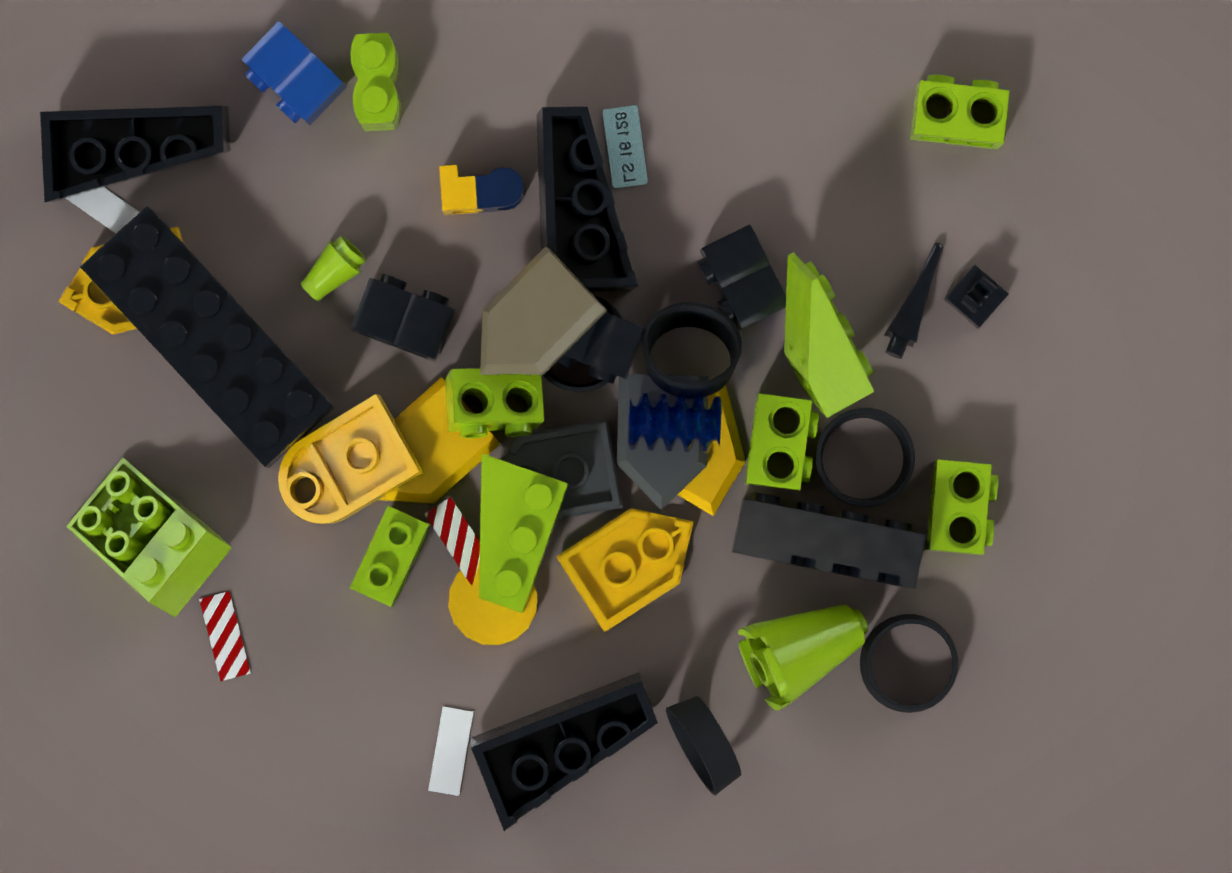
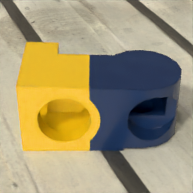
(479, 194)

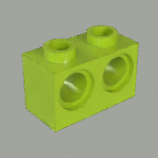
(959, 125)
(492, 393)
(768, 440)
(947, 506)
(390, 556)

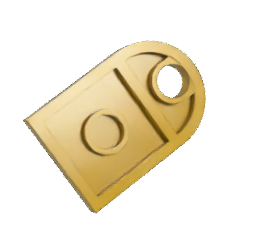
(350, 463)

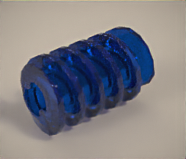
(674, 422)

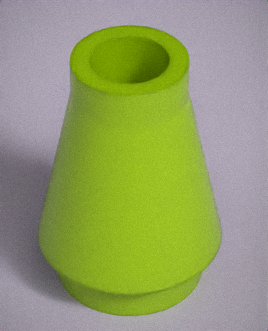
(333, 268)

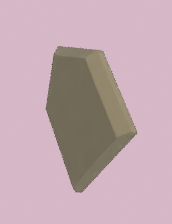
(536, 318)

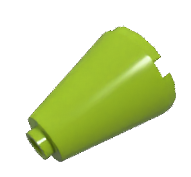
(800, 650)

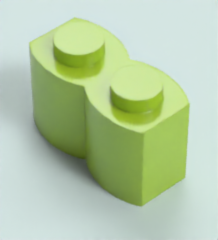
(376, 68)

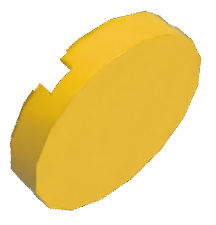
(484, 620)

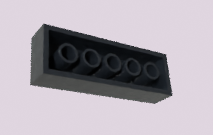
(207, 337)

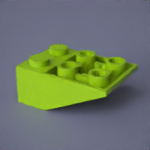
(820, 342)
(148, 538)

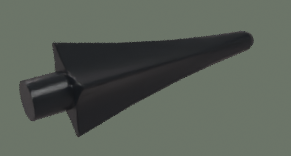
(907, 322)

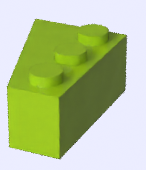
(514, 529)

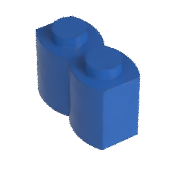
(293, 74)

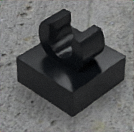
(976, 296)

